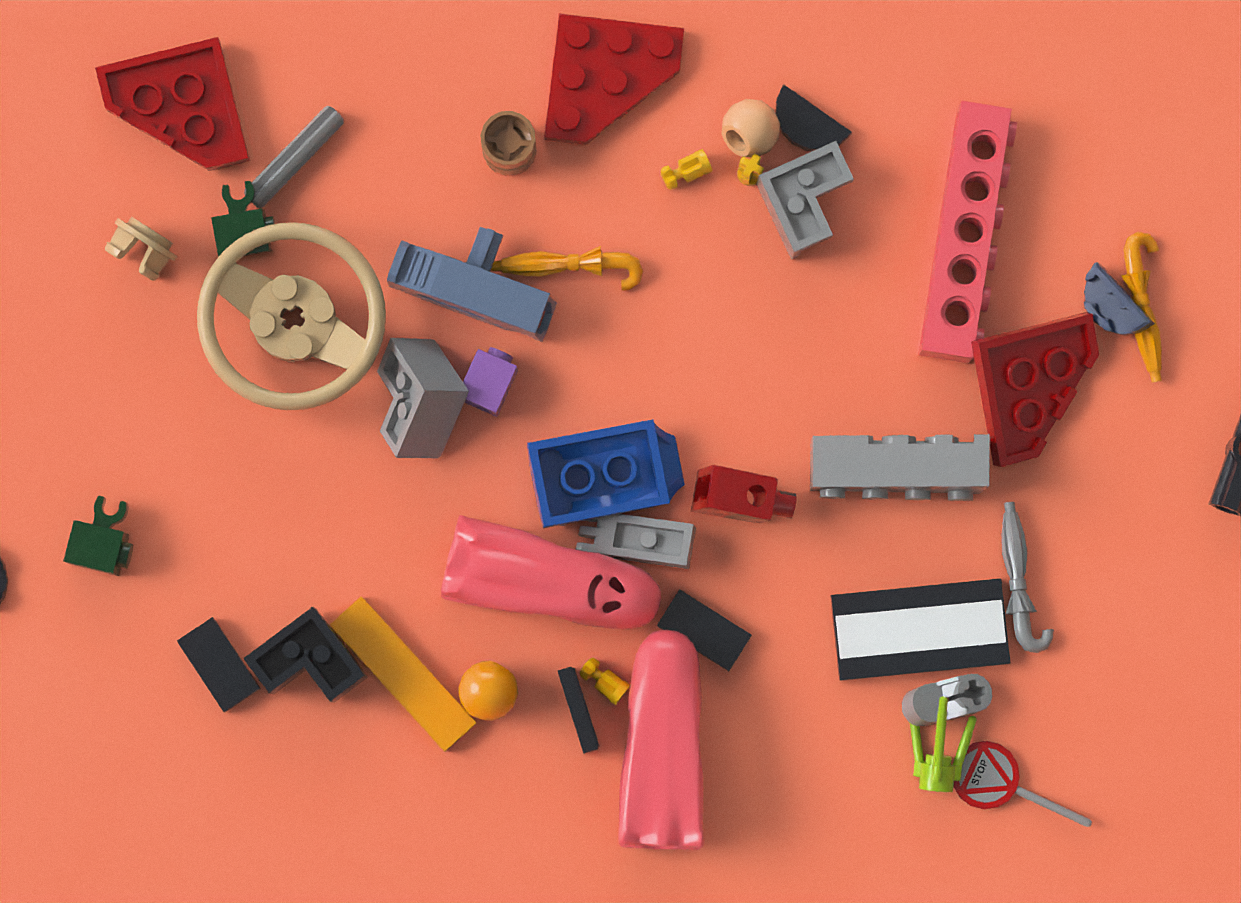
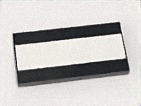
(920, 629)

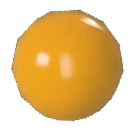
(488, 690)

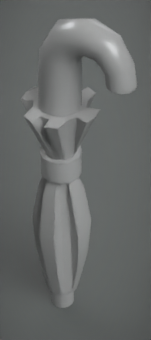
(1015, 559)

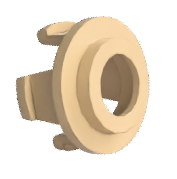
(127, 236)

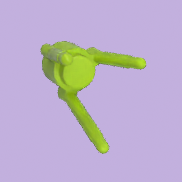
(937, 771)

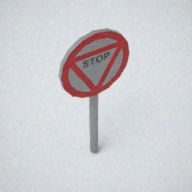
(992, 777)

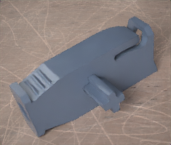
(471, 286)

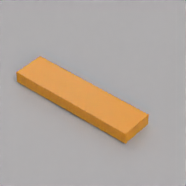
(403, 674)

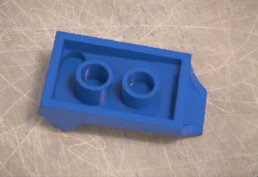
(604, 472)

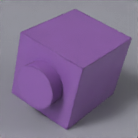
(489, 380)

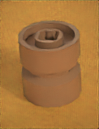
(508, 143)

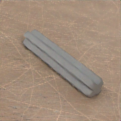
(295, 155)

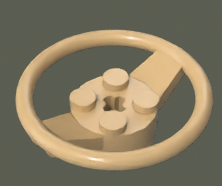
(267, 300)

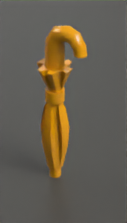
(593, 261)
(1137, 281)

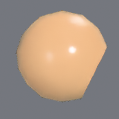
(750, 128)

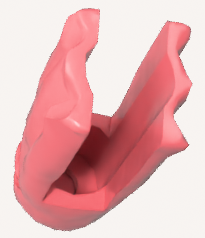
(530, 575)
(662, 753)

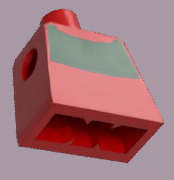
(724, 492)

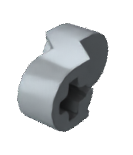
(965, 693)

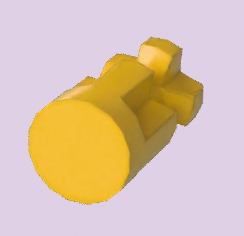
(689, 168)
(749, 170)
(606, 682)

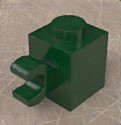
(239, 220)
(97, 544)

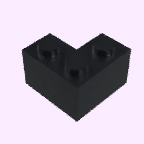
(310, 646)

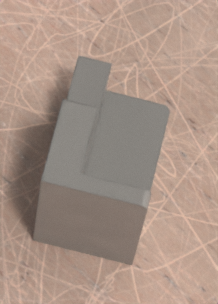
(792, 194)
(424, 395)

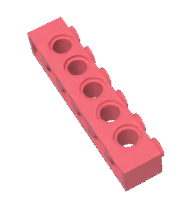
(972, 124)

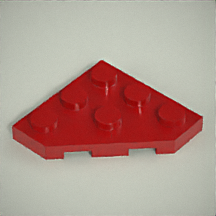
(605, 72)
(180, 101)
(1030, 382)

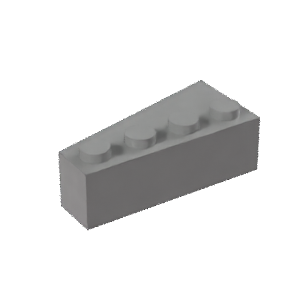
(899, 465)

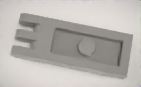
(640, 540)

